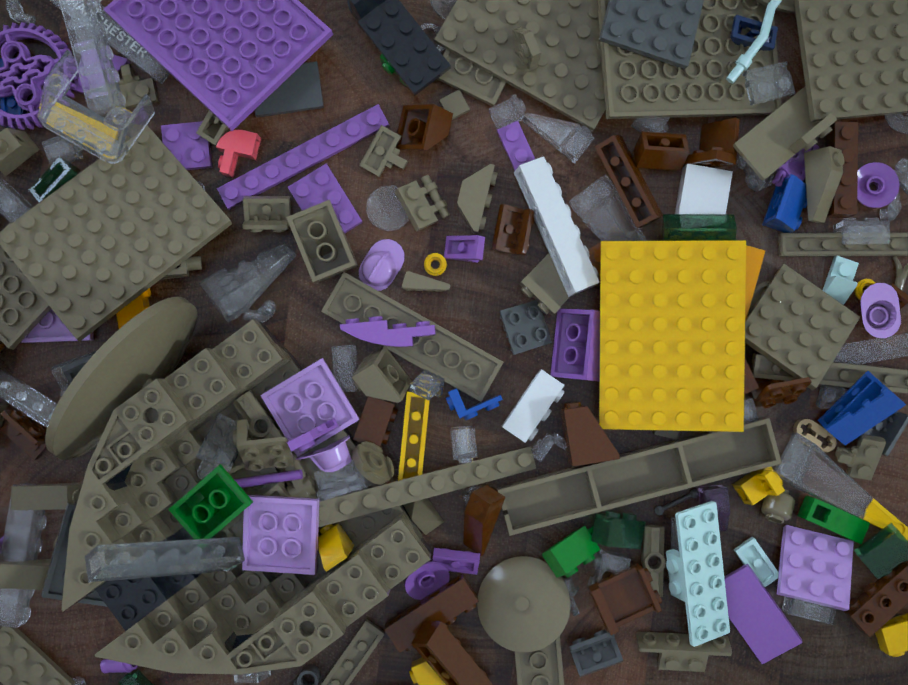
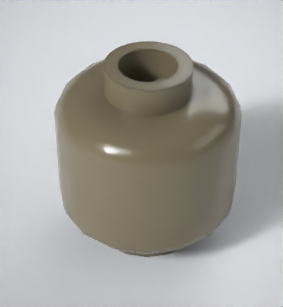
(778, 508)

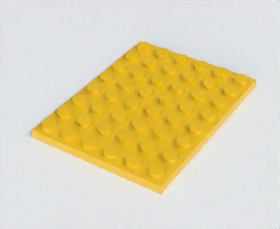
(672, 335)

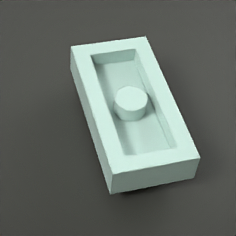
(752, 553)

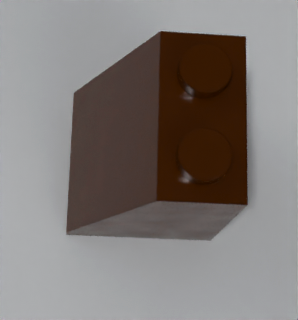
(584, 436)

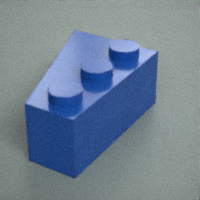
(860, 409)

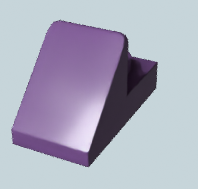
(464, 248)

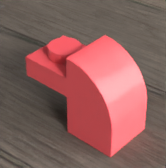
(236, 144)

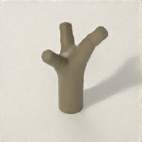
(901, 273)

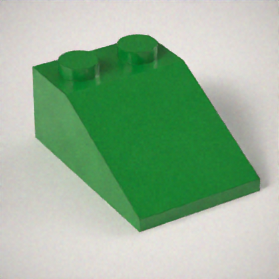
(211, 504)

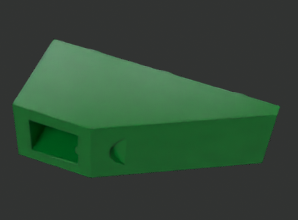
(833, 519)

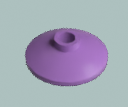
(886, 185)
(426, 580)

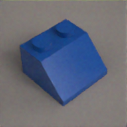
(786, 205)

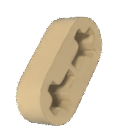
(817, 431)

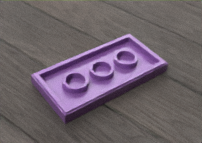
(758, 615)

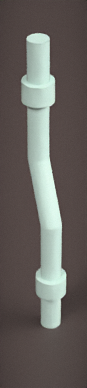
(745, 60)

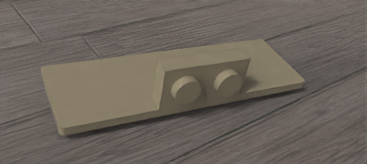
(782, 135)

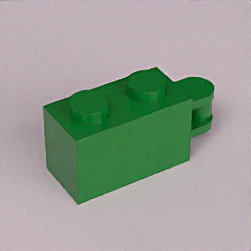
(571, 552)

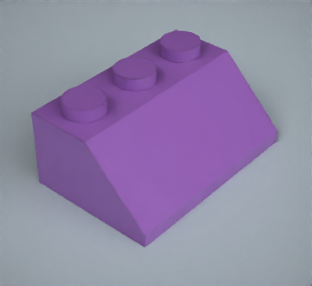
(577, 345)

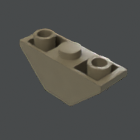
(475, 197)

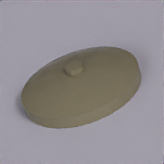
(523, 604)

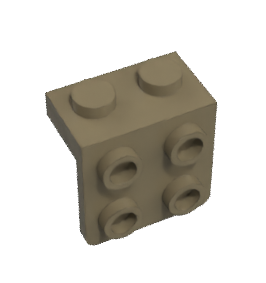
(545, 286)
(261, 452)

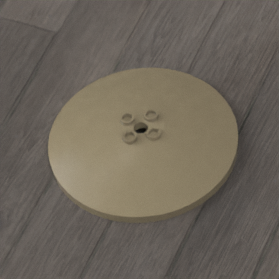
(126, 363)

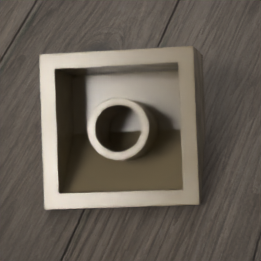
(382, 377)

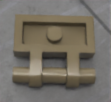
(417, 206)

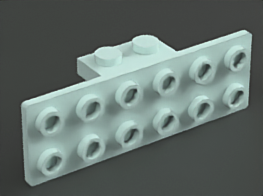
(698, 573)

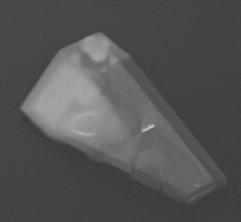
(237, 289)

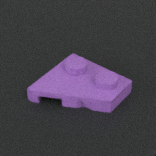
(307, 439)

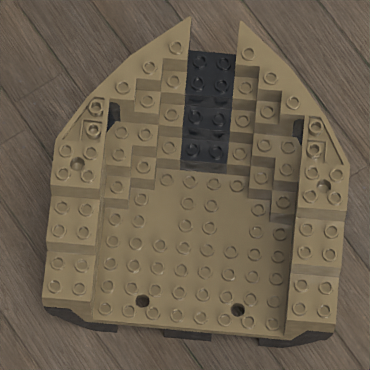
(237, 616)

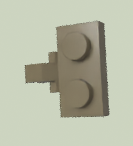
(135, 88)
(383, 152)
(863, 457)

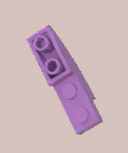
(378, 331)

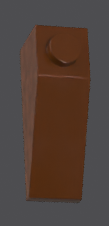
(481, 517)

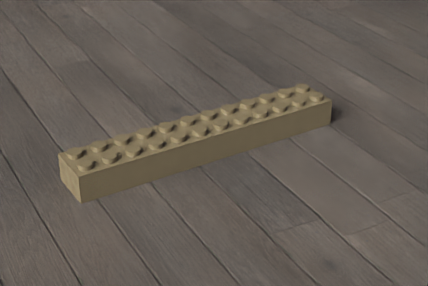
(638, 476)

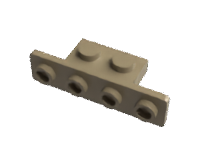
(678, 654)

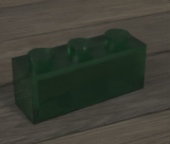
(699, 227)

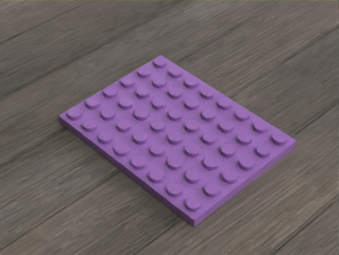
(224, 49)

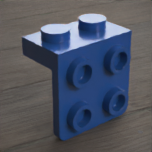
(456, 403)

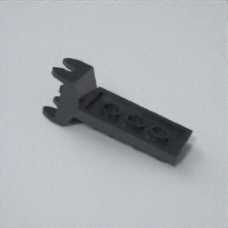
(400, 41)

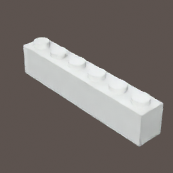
(556, 226)

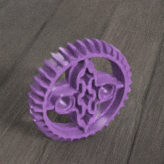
(34, 71)

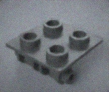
(525, 327)

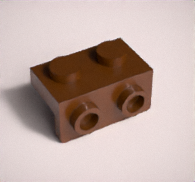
(513, 230)

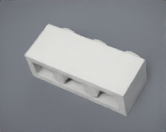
(533, 406)

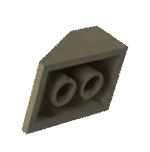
(322, 241)

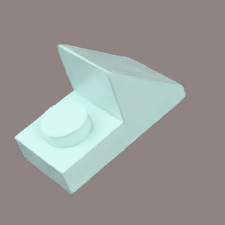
(840, 279)

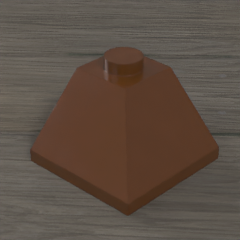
(423, 126)

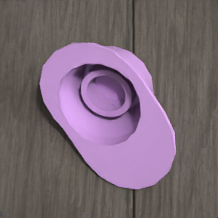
(381, 264)
(880, 310)
(330, 457)

